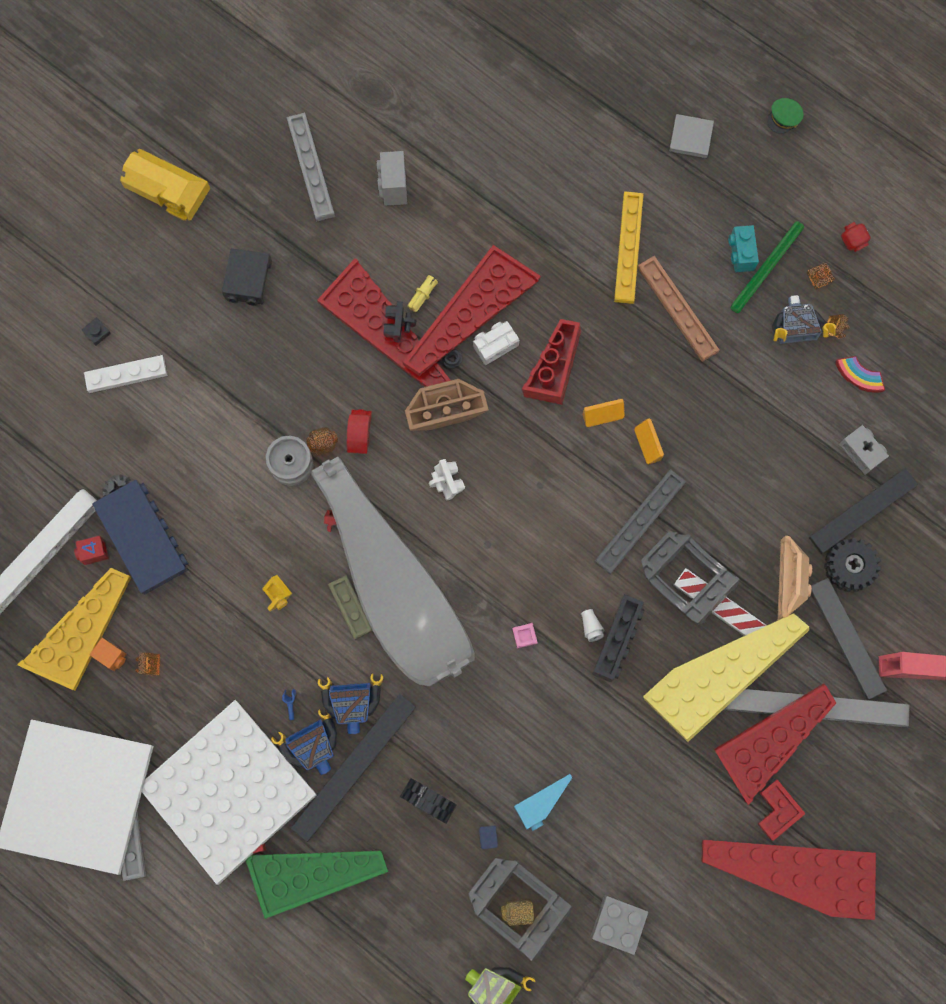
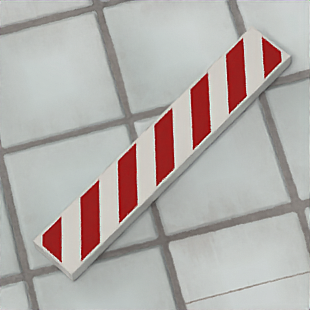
(726, 611)

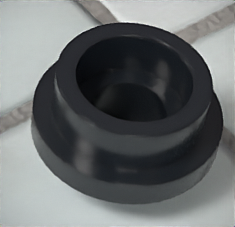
(454, 353)

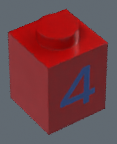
(91, 550)

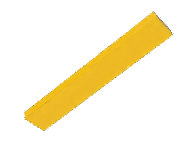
(628, 247)

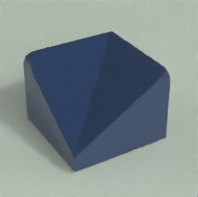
(488, 837)

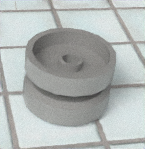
(291, 472)

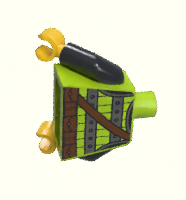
(496, 985)

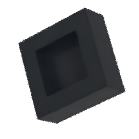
(96, 331)

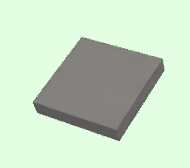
(691, 136)

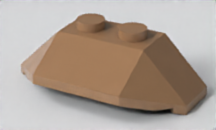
(445, 405)

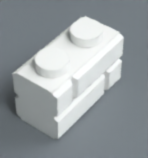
(495, 342)

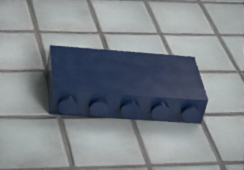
(141, 536)

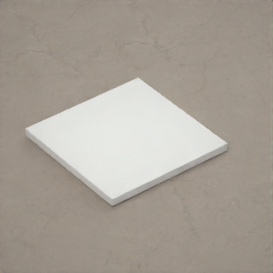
(75, 797)

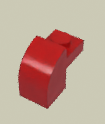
(358, 431)

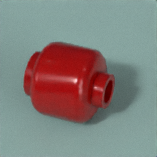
(855, 236)

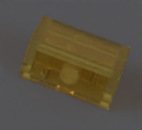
(518, 912)

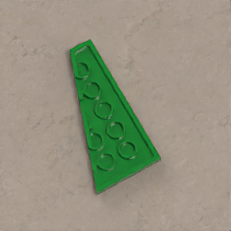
(296, 879)

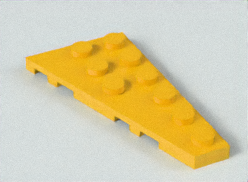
(67, 646)

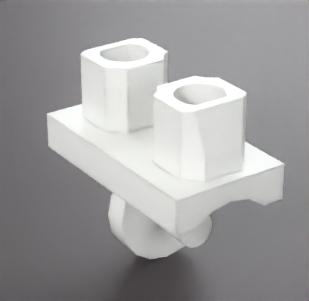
(443, 479)

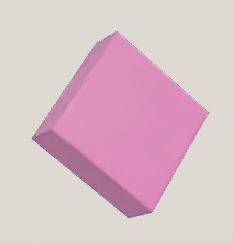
(524, 635)

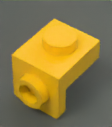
(277, 592)

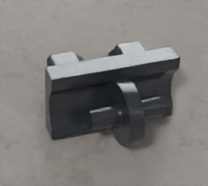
(395, 330)

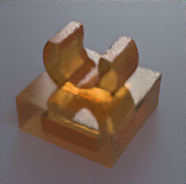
(820, 275)
(841, 324)
(148, 664)

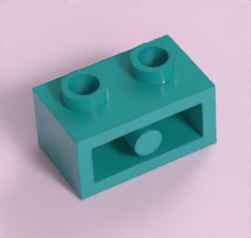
(744, 248)

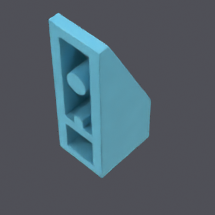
(539, 805)

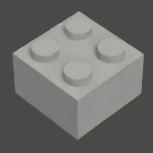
(392, 178)
(619, 924)

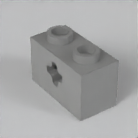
(854, 445)

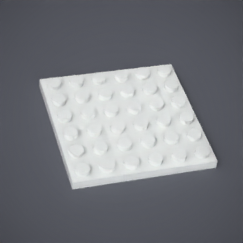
(227, 791)

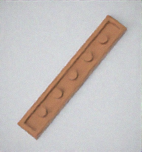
(678, 308)

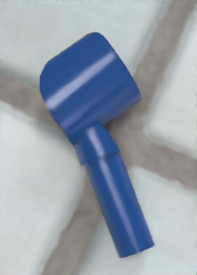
(289, 701)

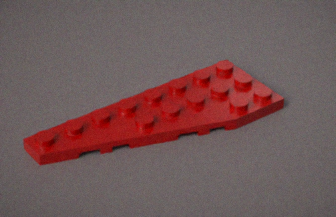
(821, 879)

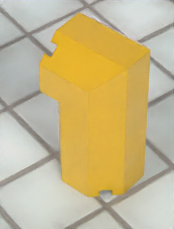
(164, 184)

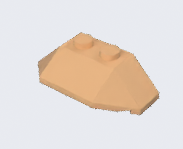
(792, 577)

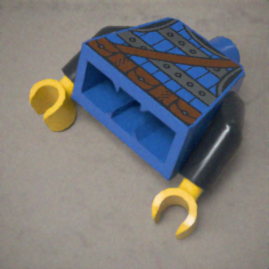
(351, 702)
(310, 745)

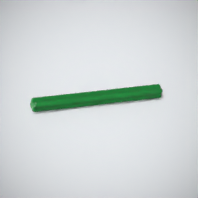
(767, 267)

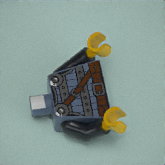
(800, 323)

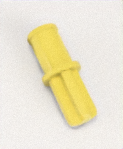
(422, 293)

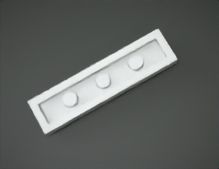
(125, 374)

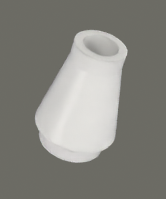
(592, 628)

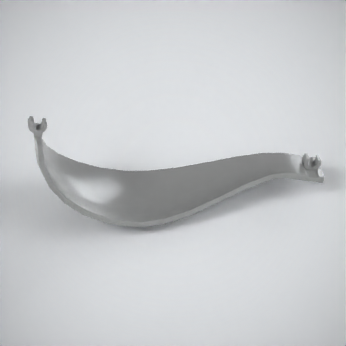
(393, 586)

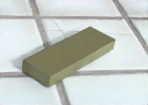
(350, 607)

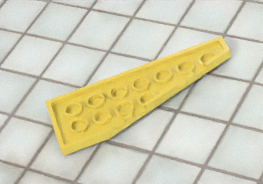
(705, 686)

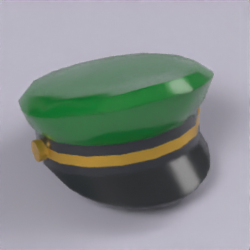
(785, 115)

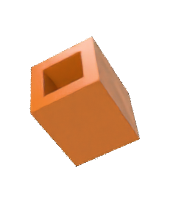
(108, 654)

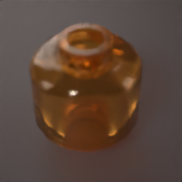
(321, 441)

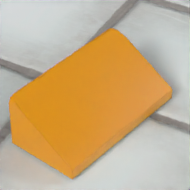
(603, 413)
(649, 442)

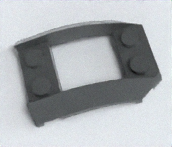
(710, 596)
(543, 926)

